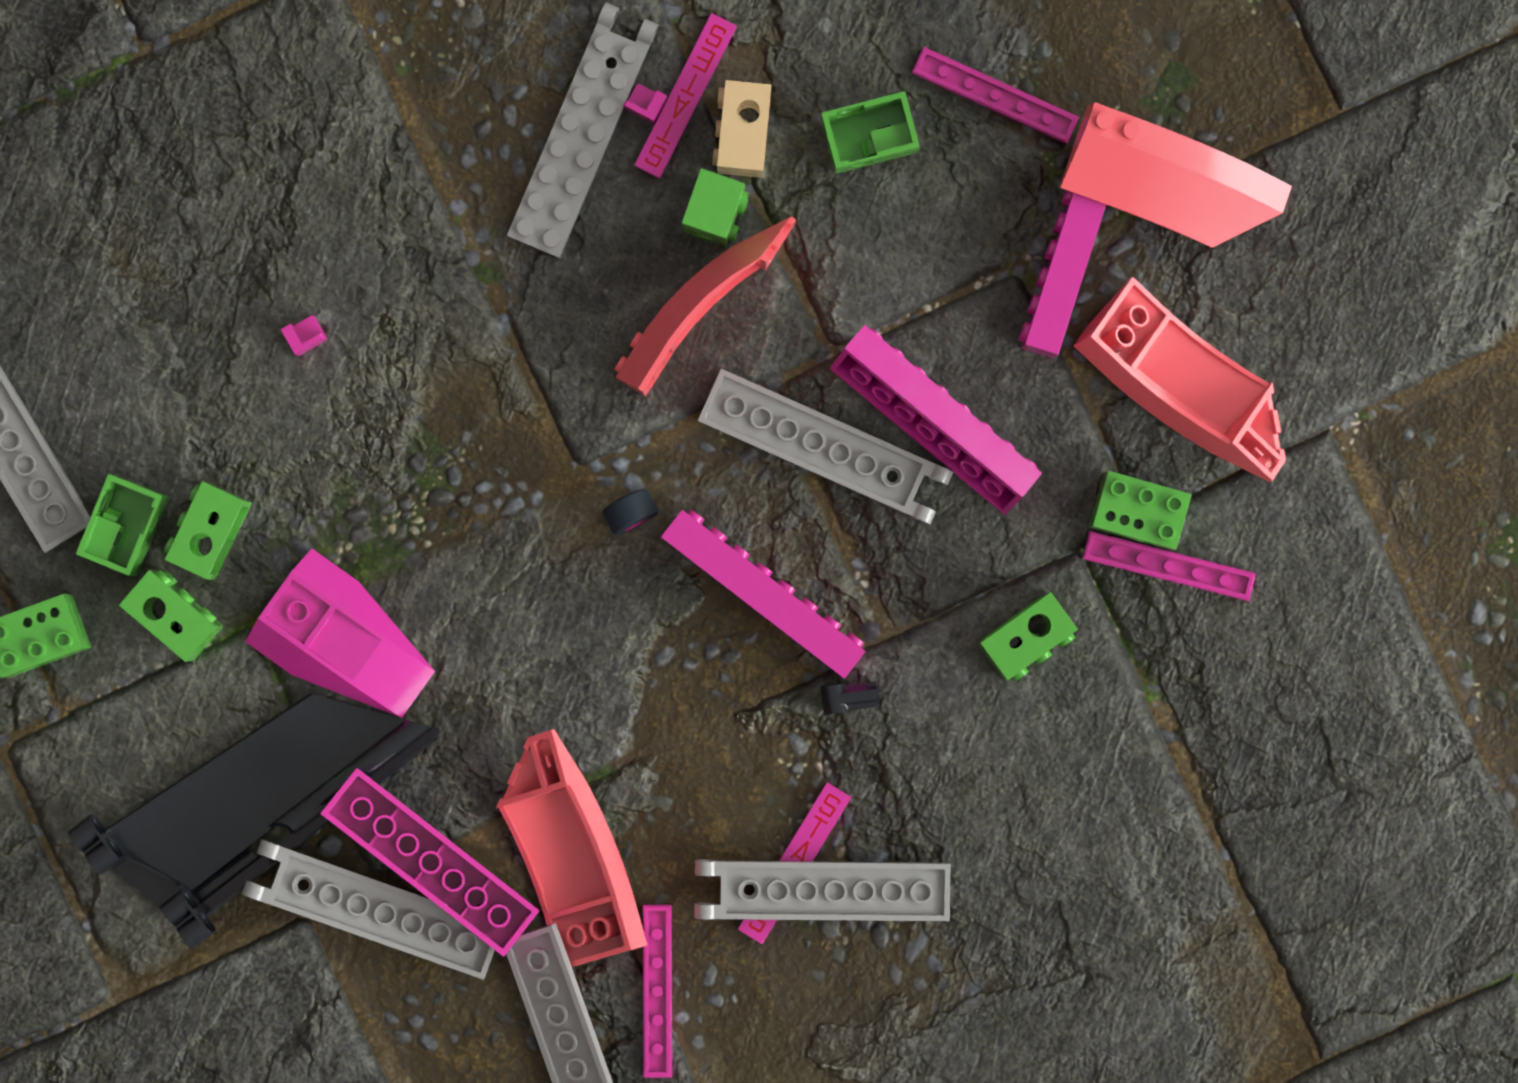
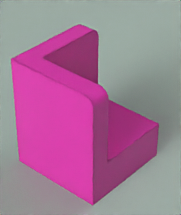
(646, 103)
(304, 335)

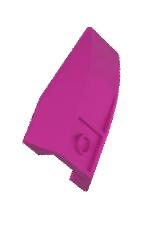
(339, 638)

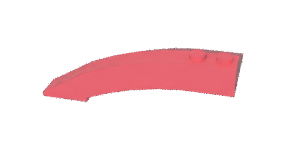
(1169, 178)
(693, 301)
(1184, 380)
(570, 853)

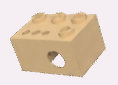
(742, 143)

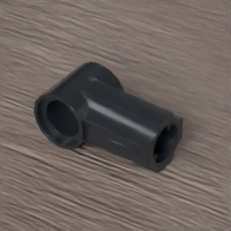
(842, 697)

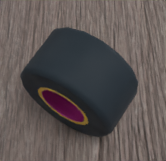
(630, 511)

